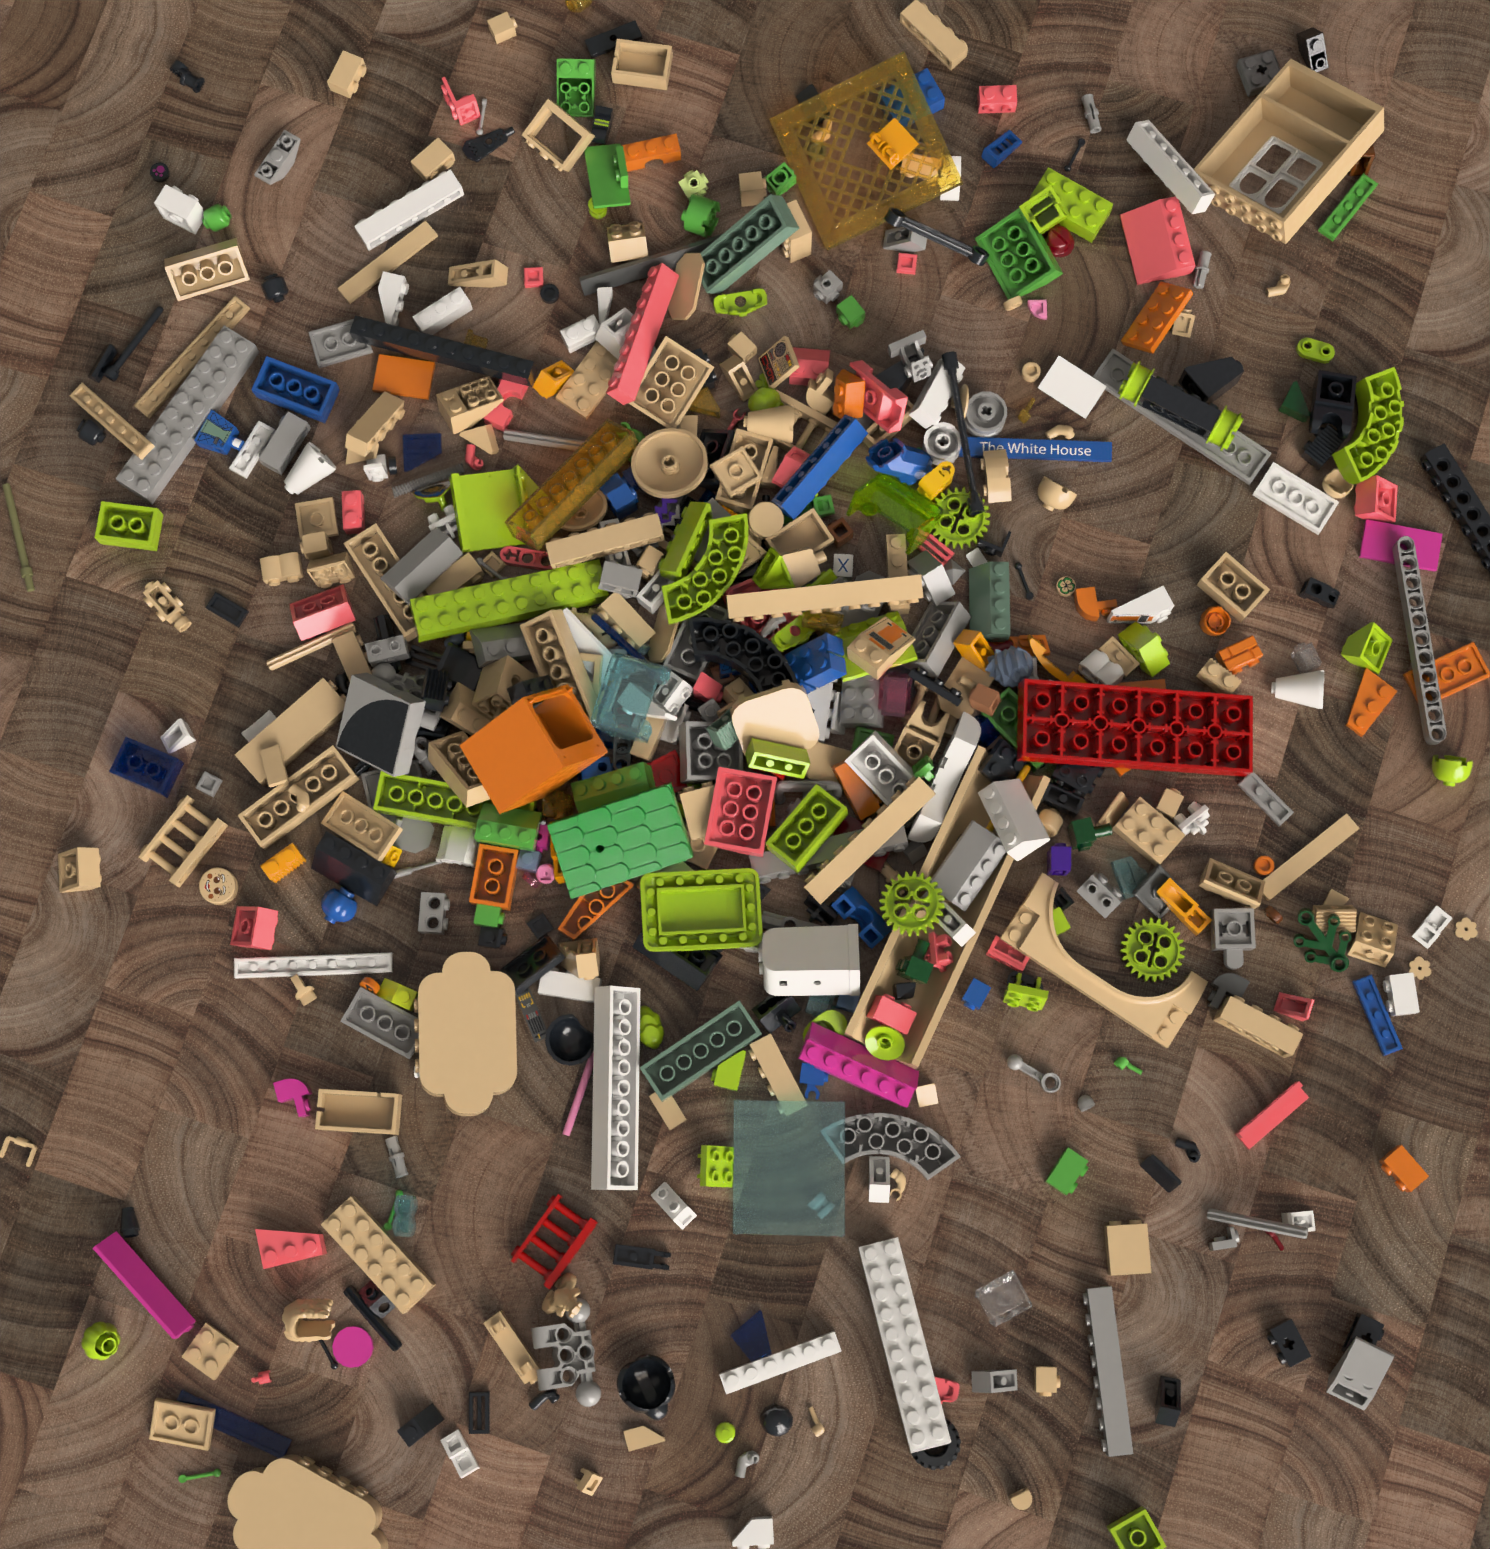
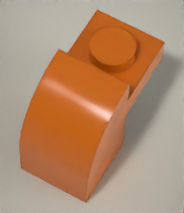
(1089, 607)

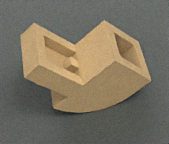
(818, 395)

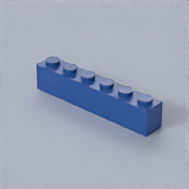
(820, 466)

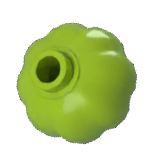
(764, 398)
(100, 1340)

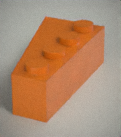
(591, 907)

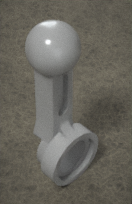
(1015, 1062)

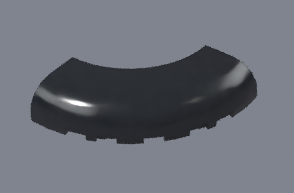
(740, 649)

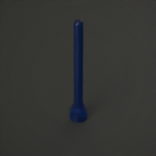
(616, 637)

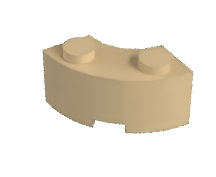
(997, 482)

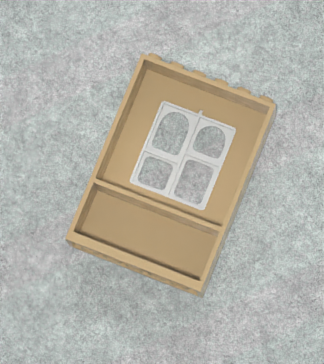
(1309, 119)

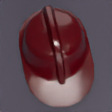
(1059, 240)

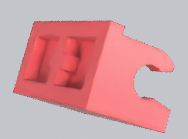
(1007, 955)

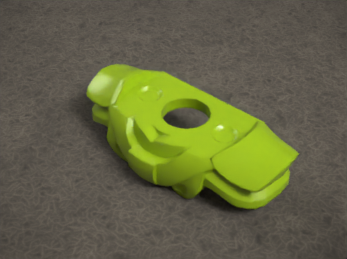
(726, 303)
(784, 639)

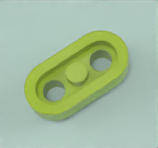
(1316, 349)

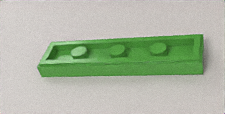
(1347, 207)

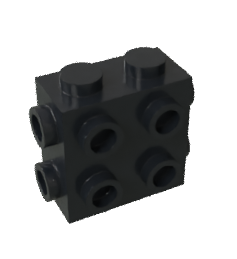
(1077, 778)

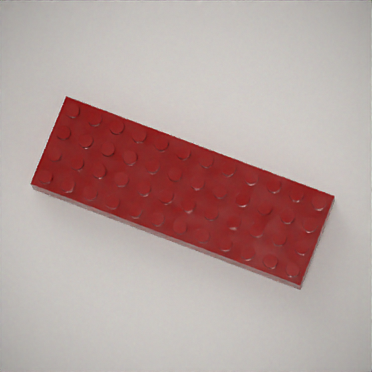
(1134, 727)

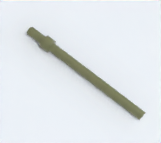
(26, 571)

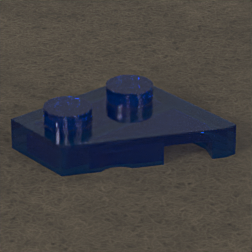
(420, 449)
(753, 1337)

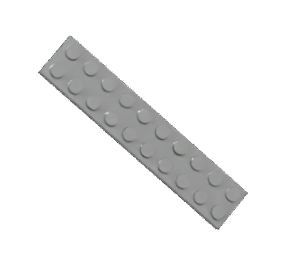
(1243, 456)

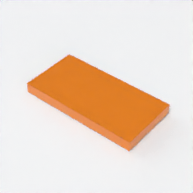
(1455, 671)

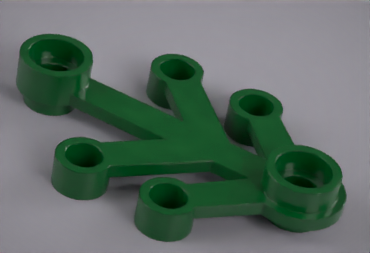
(1324, 942)

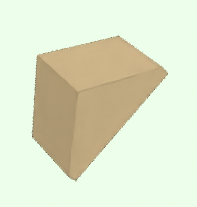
(483, 438)

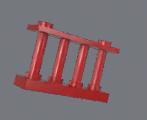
(562, 1259)

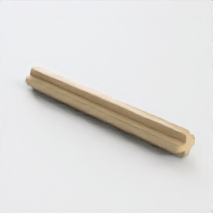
(309, 647)

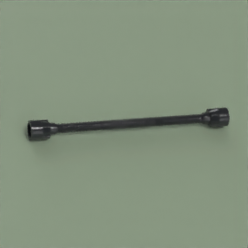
(975, 502)

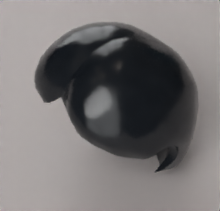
(647, 1386)

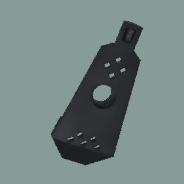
(482, 148)

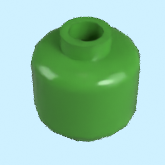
(216, 217)

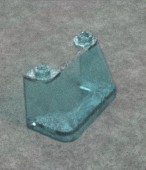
(627, 697)

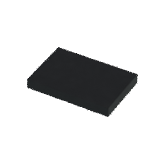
(533, 963)

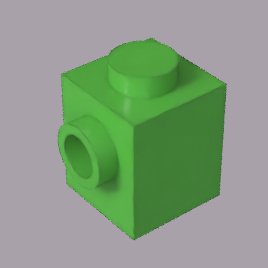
(850, 313)
(488, 916)

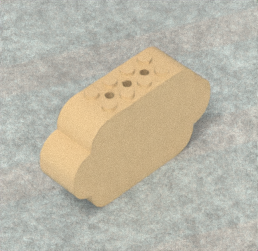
(466, 1033)
(303, 1508)

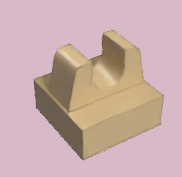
(589, 1482)

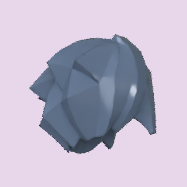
(1010, 666)

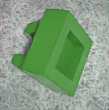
(924, 768)

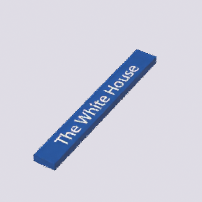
(1042, 449)

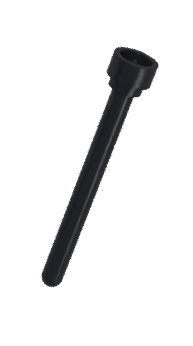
(113, 370)

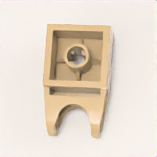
(922, 735)

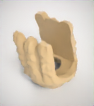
(302, 1330)

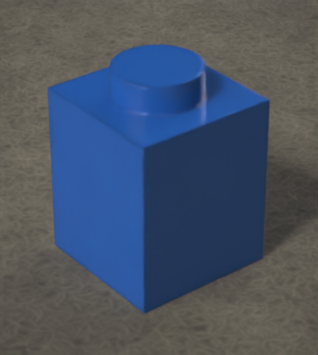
(975, 994)

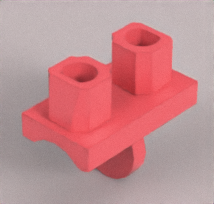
(935, 952)

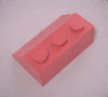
(322, 612)

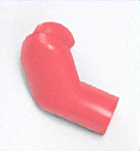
(470, 458)

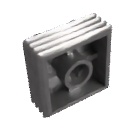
(1250, 65)

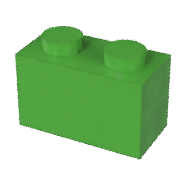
(1067, 1171)

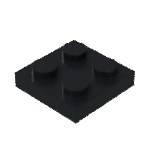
(1001, 763)

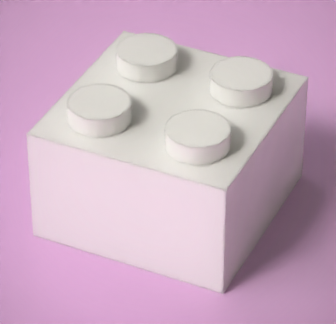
(180, 208)

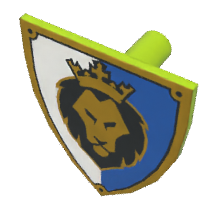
(434, 493)

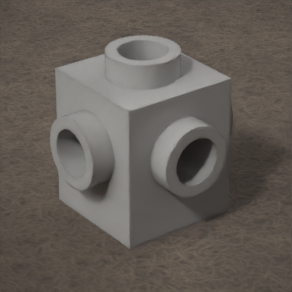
(827, 287)

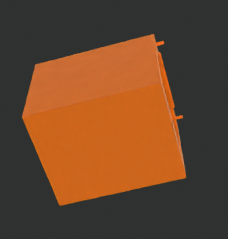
(532, 749)

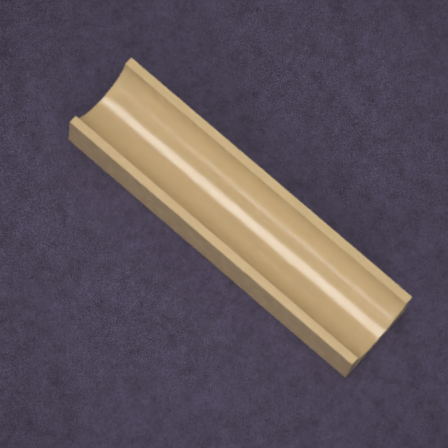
(933, 997)

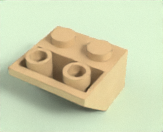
(627, 242)

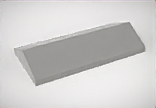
(422, 565)
(382, 1022)

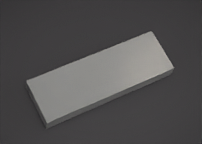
(1265, 798)

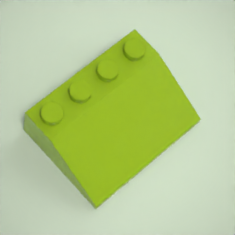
(850, 632)

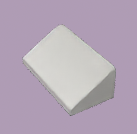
(836, 727)

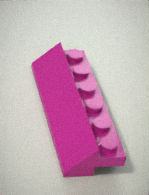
(858, 1067)
(145, 1285)

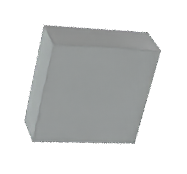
(209, 784)

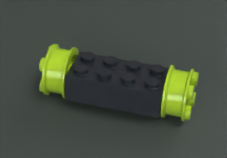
(1179, 406)

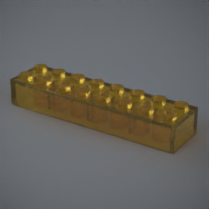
(572, 484)

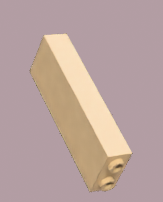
(295, 727)

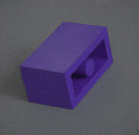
(1059, 860)

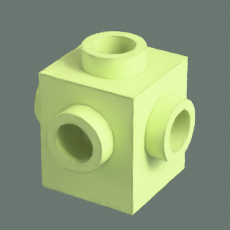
(688, 181)

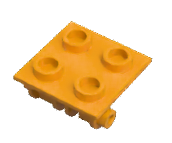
(892, 143)

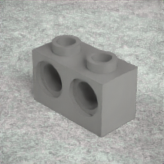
(427, 913)

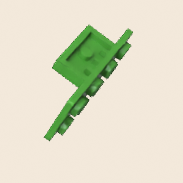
(607, 175)

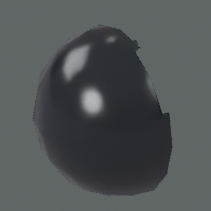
(569, 1041)

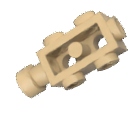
(165, 603)

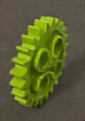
(974, 524)
(914, 886)
(1134, 945)

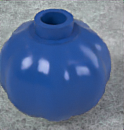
(338, 905)

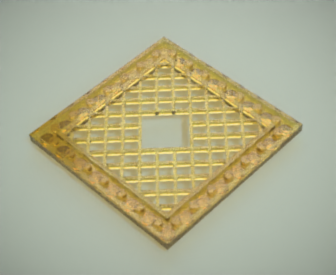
(832, 99)

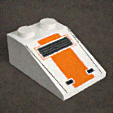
(1144, 609)

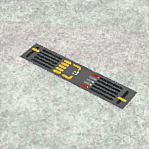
(532, 1014)

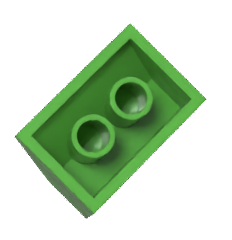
(510, 829)

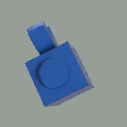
(812, 1077)

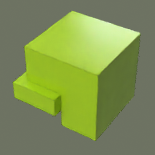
(1044, 210)

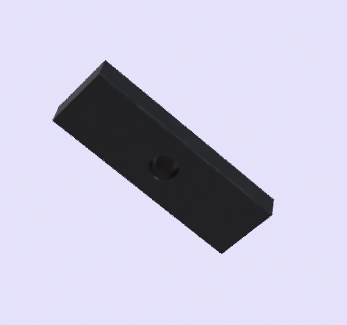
(603, 42)
(936, 685)

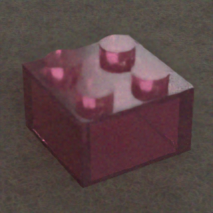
(896, 694)

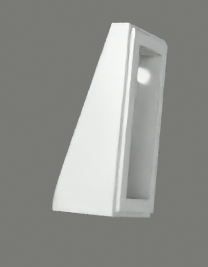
(605, 297)

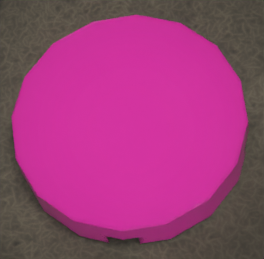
(353, 1346)

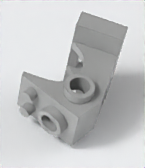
(908, 348)

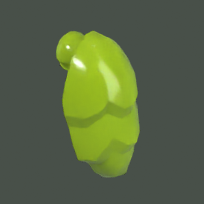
(650, 1028)

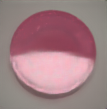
(529, 878)

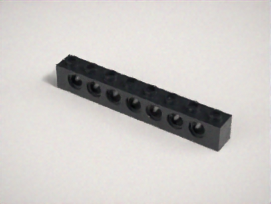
(1462, 489)

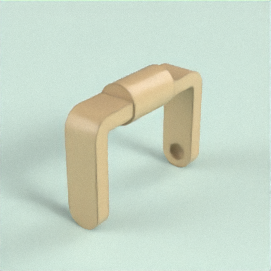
(22, 1142)

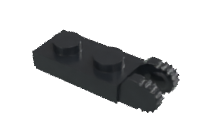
(638, 1257)

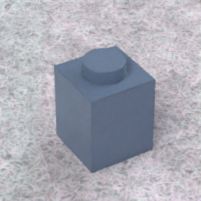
(528, 861)

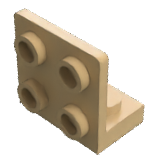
(1374, 940)

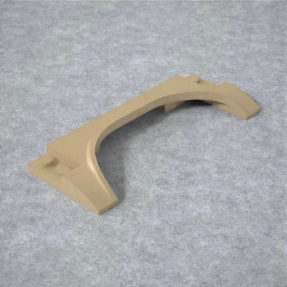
(1035, 936)

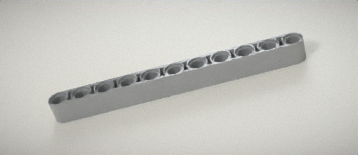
(1415, 648)

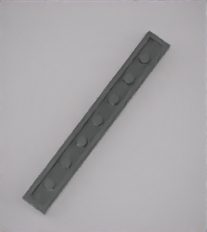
(639, 268)

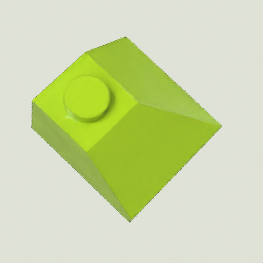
(1367, 647)

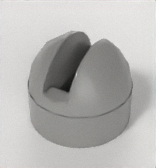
(1085, 1102)

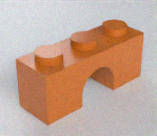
(641, 152)

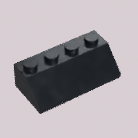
(352, 868)
(688, 966)

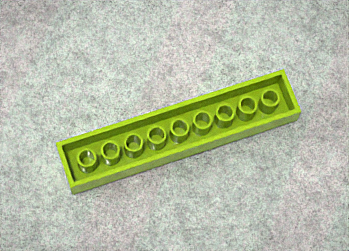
(507, 600)

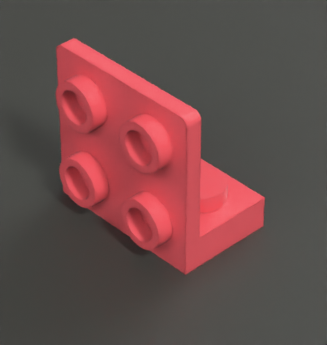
(464, 109)

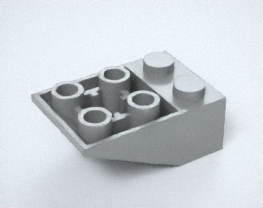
(1359, 1373)

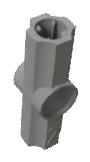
(772, 920)

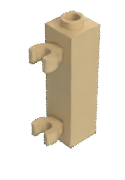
(513, 1347)

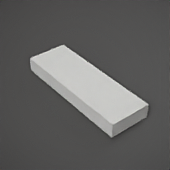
(249, 453)

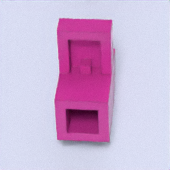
(294, 1090)

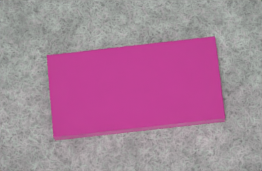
(1380, 538)

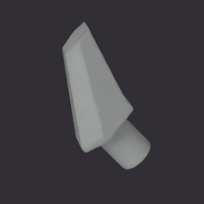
(771, 625)

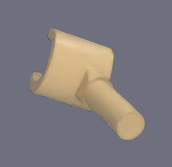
(817, 1429)

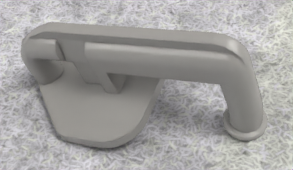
(805, 786)

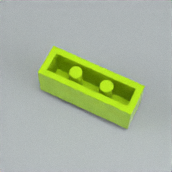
(777, 758)

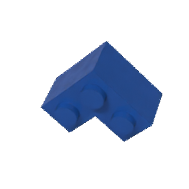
(619, 496)

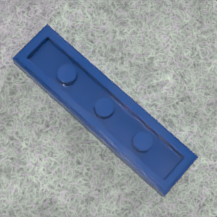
(1377, 1015)

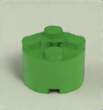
(700, 215)

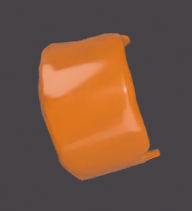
(1215, 621)

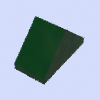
(1294, 404)

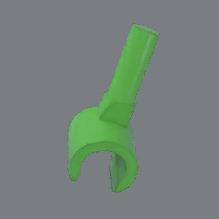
(1121, 1062)

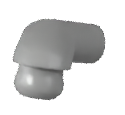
(744, 1461)

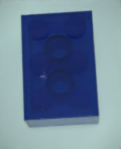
(146, 767)

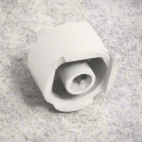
(944, 433)

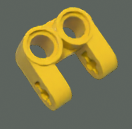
(936, 481)

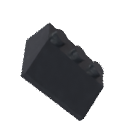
(717, 445)

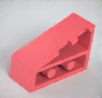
(287, 1247)

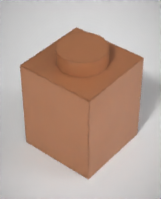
(984, 699)

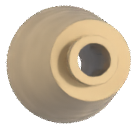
(772, 422)

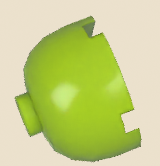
(1451, 769)

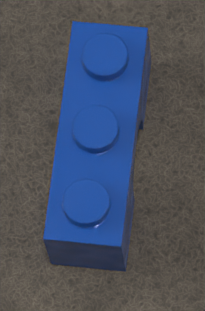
(855, 906)

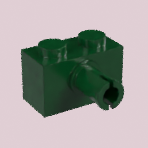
(1083, 834)
(914, 967)

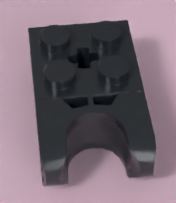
(1333, 402)

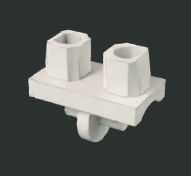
(447, 524)
(1195, 822)

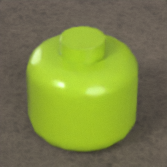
(725, 1432)

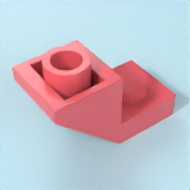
(789, 465)

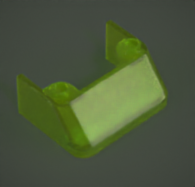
(900, 505)

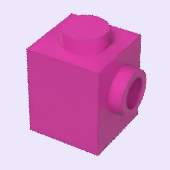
(543, 838)

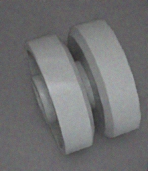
(985, 415)

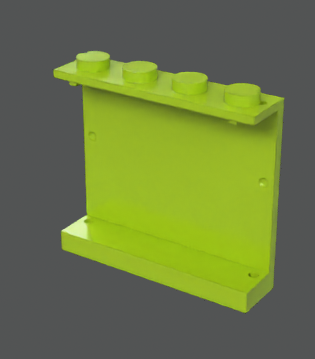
(483, 505)

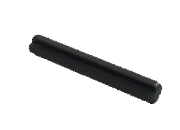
(374, 1320)

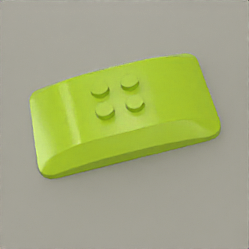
(701, 910)

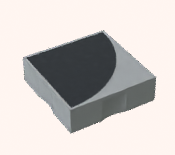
(380, 724)

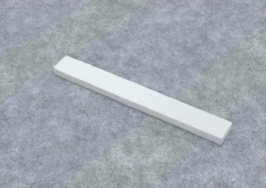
(313, 965)

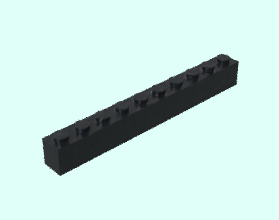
(443, 351)

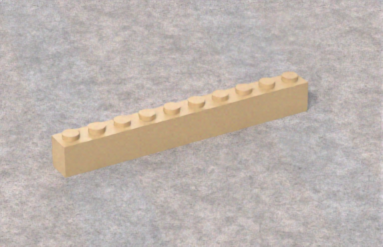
(824, 596)

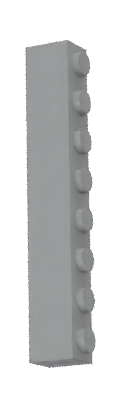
(772, 867)
(1109, 1371)

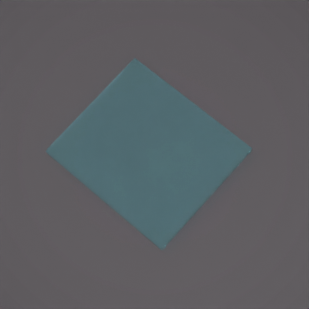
(789, 1168)

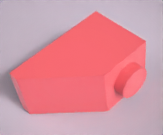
(707, 688)

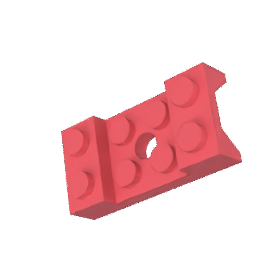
(881, 403)

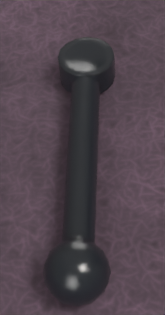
(1081, 142)
(1029, 596)
(334, 1365)

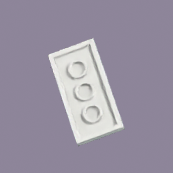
(1295, 498)

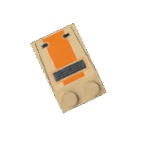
(879, 647)

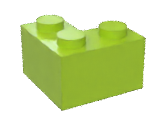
(1145, 648)

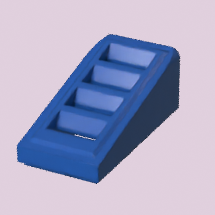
(992, 156)

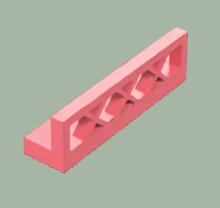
(1272, 1115)

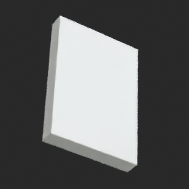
(1072, 387)

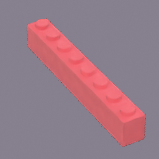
(642, 334)

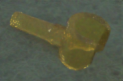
(1024, 416)

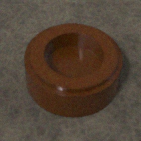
(1273, 915)

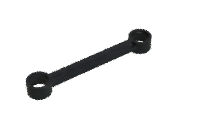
(899, 219)

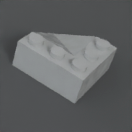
(701, 757)

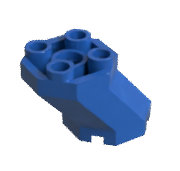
(899, 460)

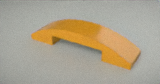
(1039, 650)

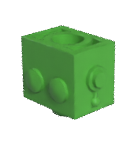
(780, 180)

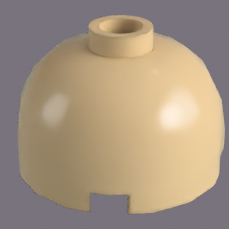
(1055, 495)

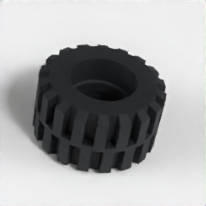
(944, 1458)

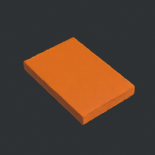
(404, 376)

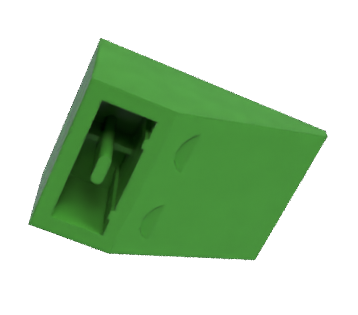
(576, 86)

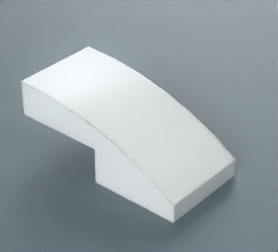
(1431, 927)
(460, 1453)

